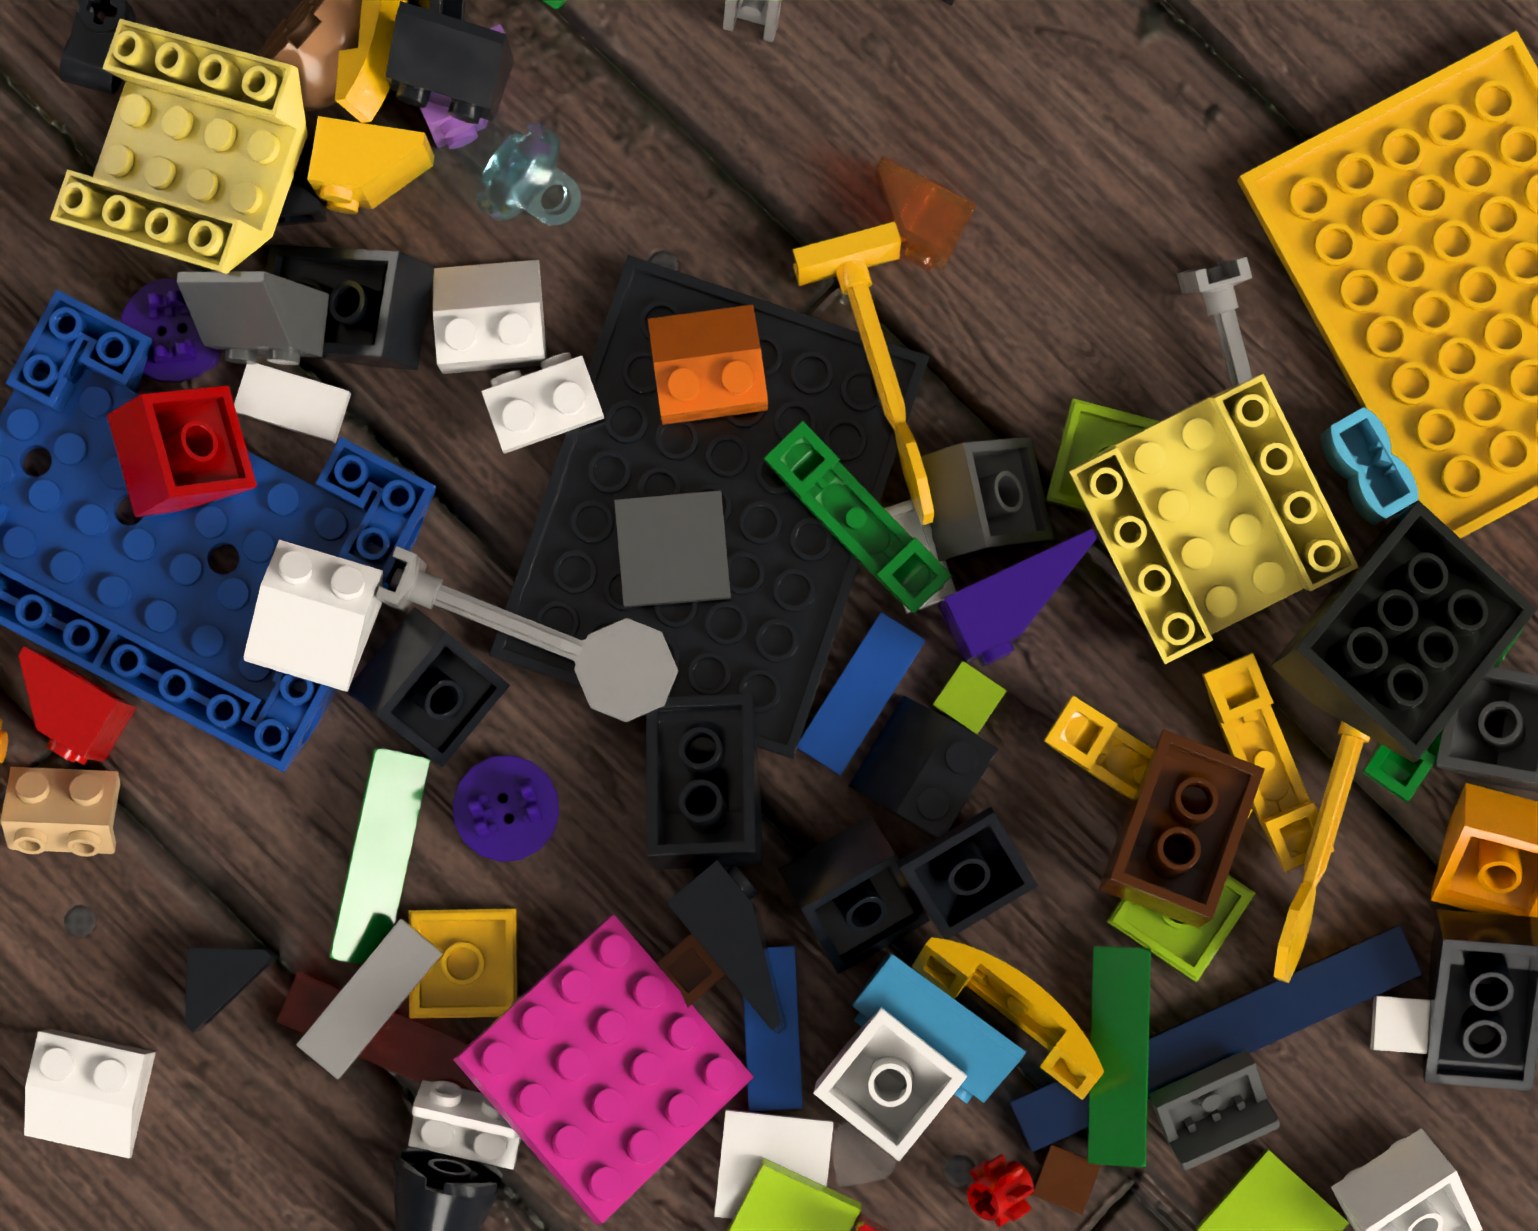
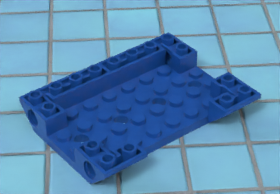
(144, 595)

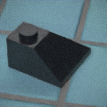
(967, 873)

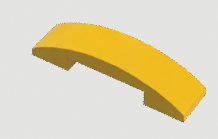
(362, 70)
(1254, 735)
(1100, 747)
(1022, 1001)

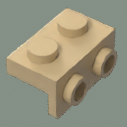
(60, 810)

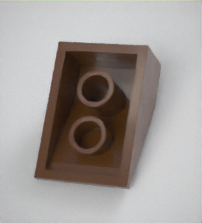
(1182, 830)

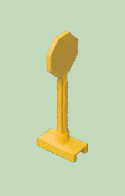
(849, 260)
(1319, 851)

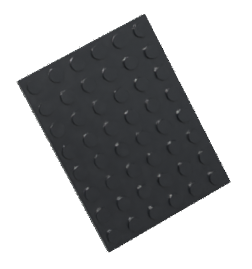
(782, 562)

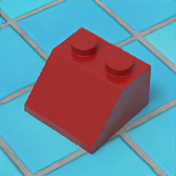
(180, 449)
(72, 709)

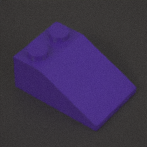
(1000, 607)

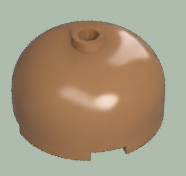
(312, 44)

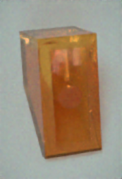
(925, 214)

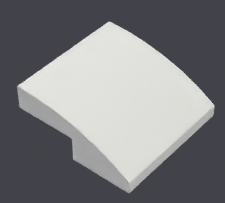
(786, 1140)

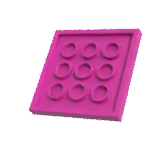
(604, 1069)

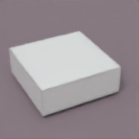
(1400, 1024)

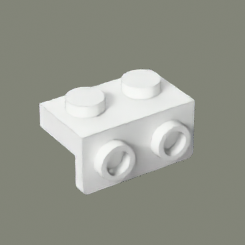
(542, 402)

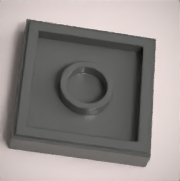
(672, 549)

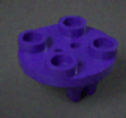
(175, 355)
(481, 815)

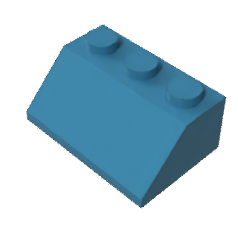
(941, 1023)

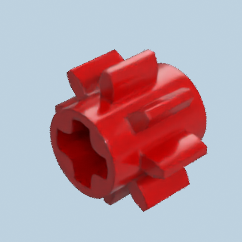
(1000, 1190)

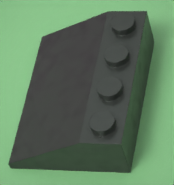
(1405, 634)

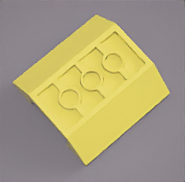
(192, 150)
(1212, 516)

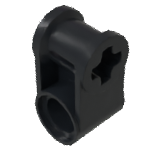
(90, 44)

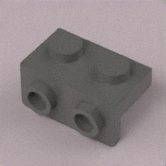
(1214, 1110)

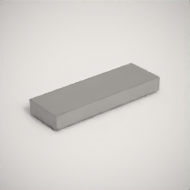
(369, 999)

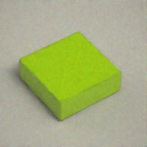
(969, 698)

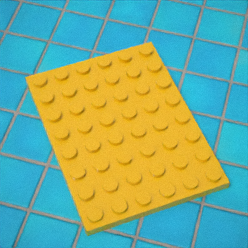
(1424, 272)

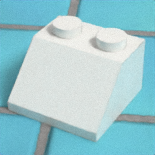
(488, 317)
(313, 615)
(888, 1083)
(86, 1092)
(1407, 1191)

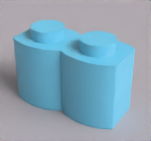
(1362, 455)

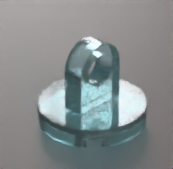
(521, 174)

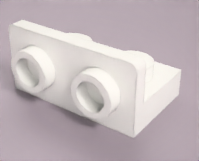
(462, 1125)

